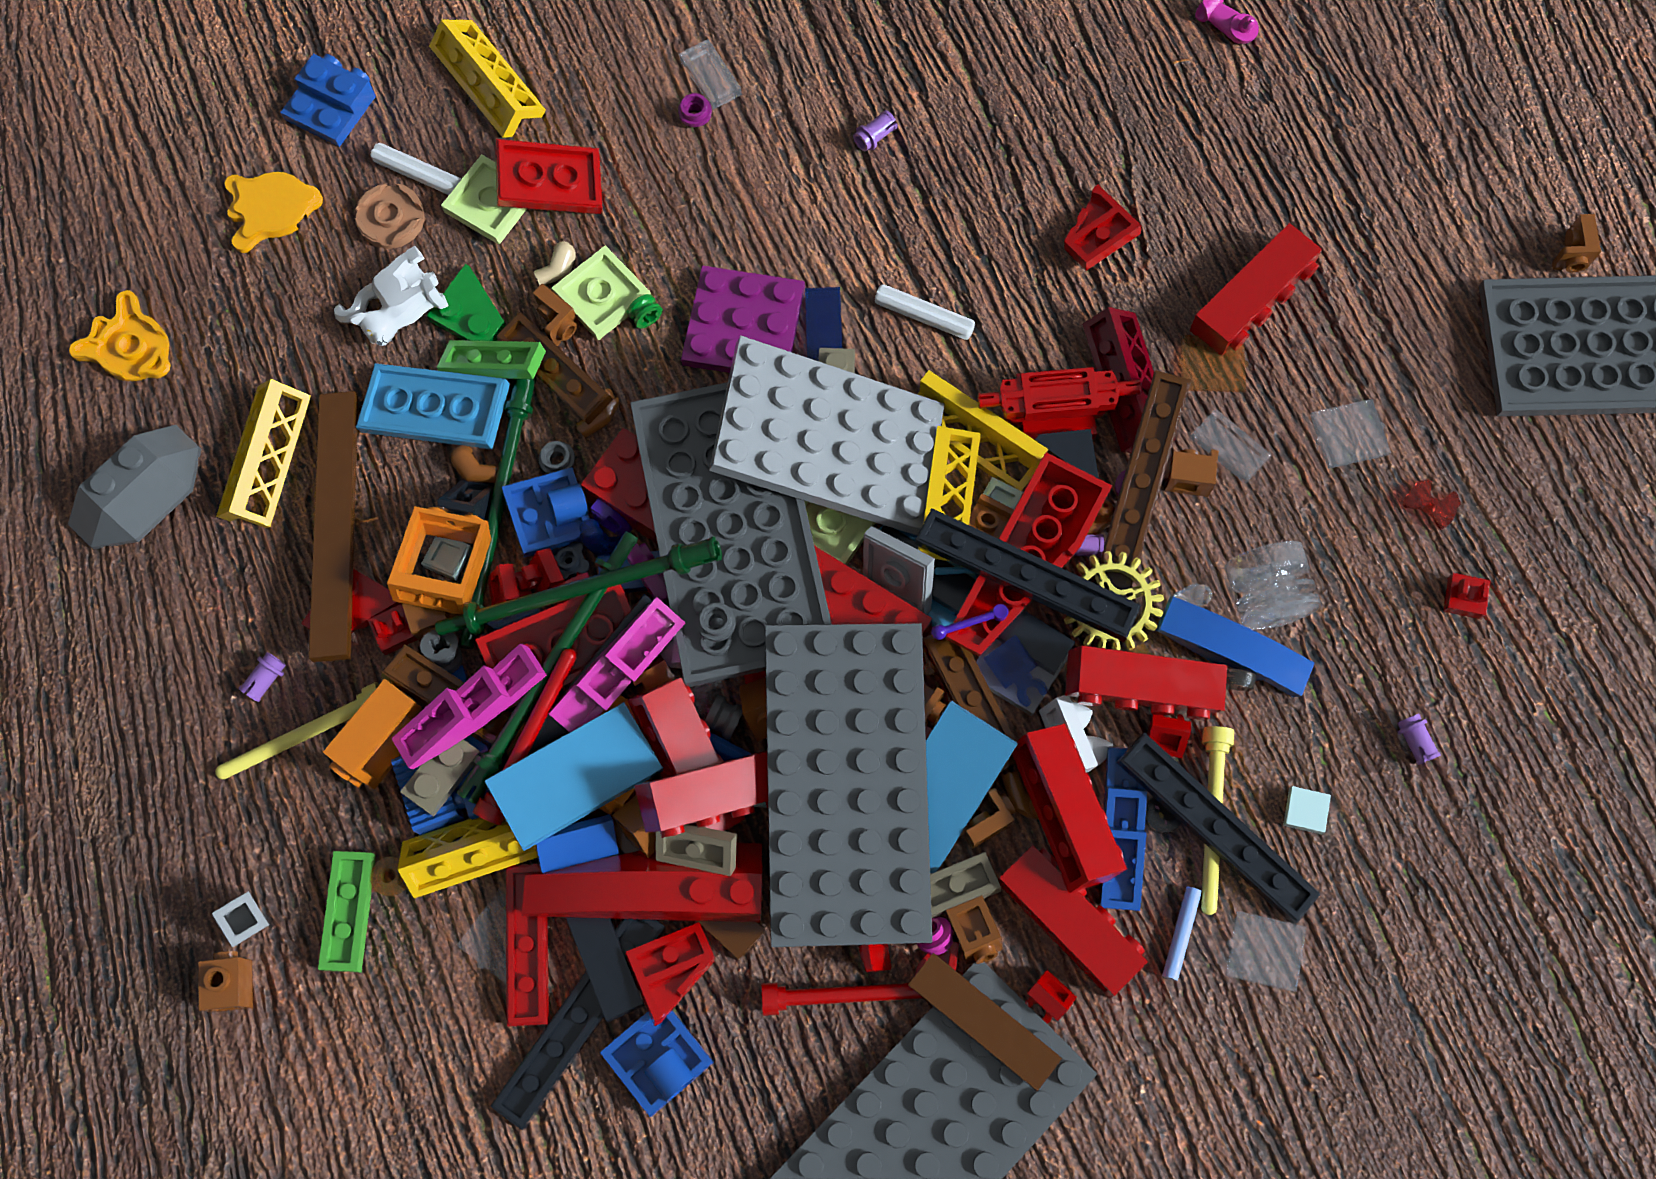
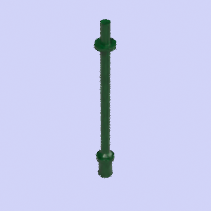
(517, 410)
(679, 559)
(490, 762)

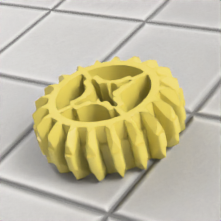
(1142, 589)

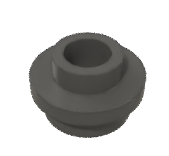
(554, 449)
(712, 611)

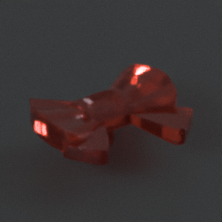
(1442, 512)

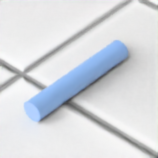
(1181, 933)

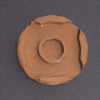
(389, 216)

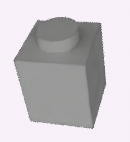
(240, 919)

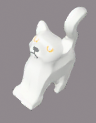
(404, 298)

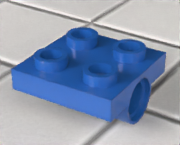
(546, 511)
(656, 1060)

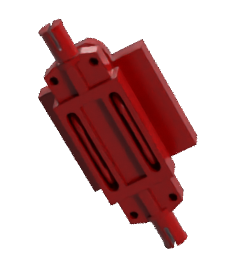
(1058, 399)

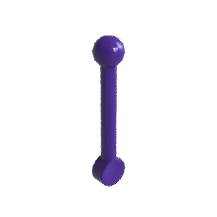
(999, 613)

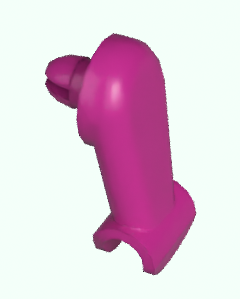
(1236, 26)

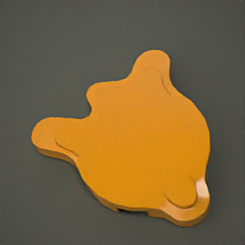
(268, 206)
(127, 345)

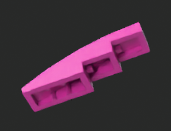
(617, 666)
(462, 712)

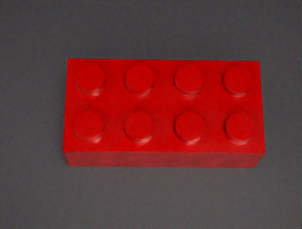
(544, 628)

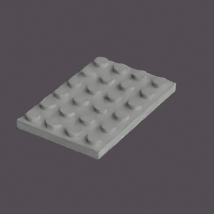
(826, 436)

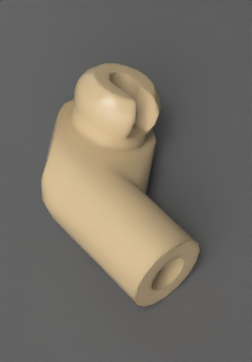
(560, 264)

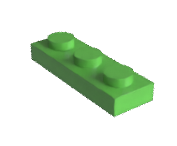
(492, 358)
(347, 912)

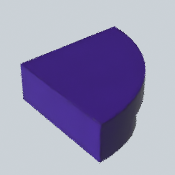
(609, 518)

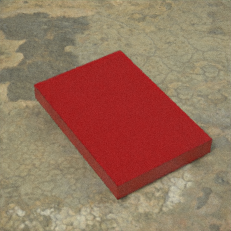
(548, 176)

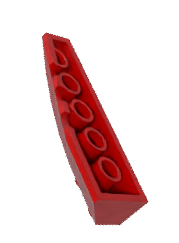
(1046, 523)
(648, 889)

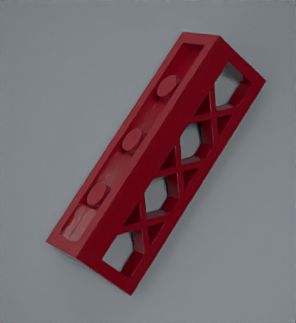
(1113, 351)

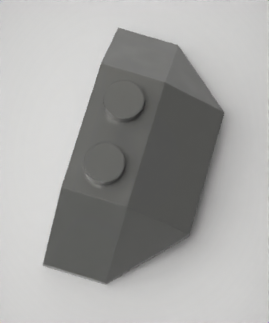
(135, 488)

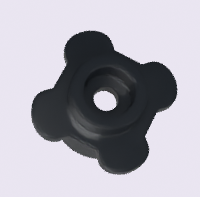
(578, 564)

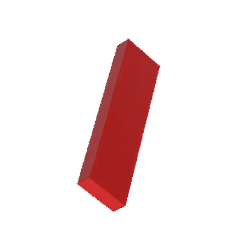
(525, 955)

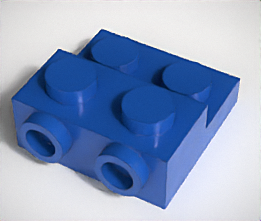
(328, 99)

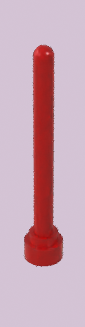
(487, 807)
(777, 998)

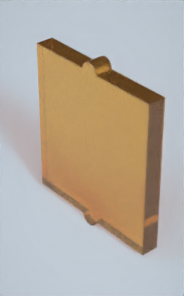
(1209, 368)

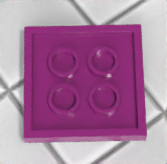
(736, 305)

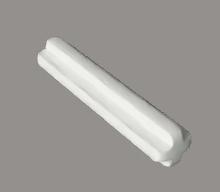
(414, 168)
(924, 312)

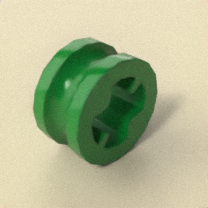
(644, 311)

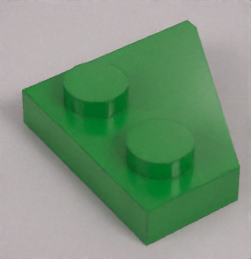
(470, 310)

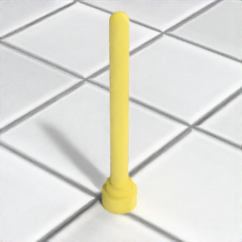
(295, 736)
(1217, 745)

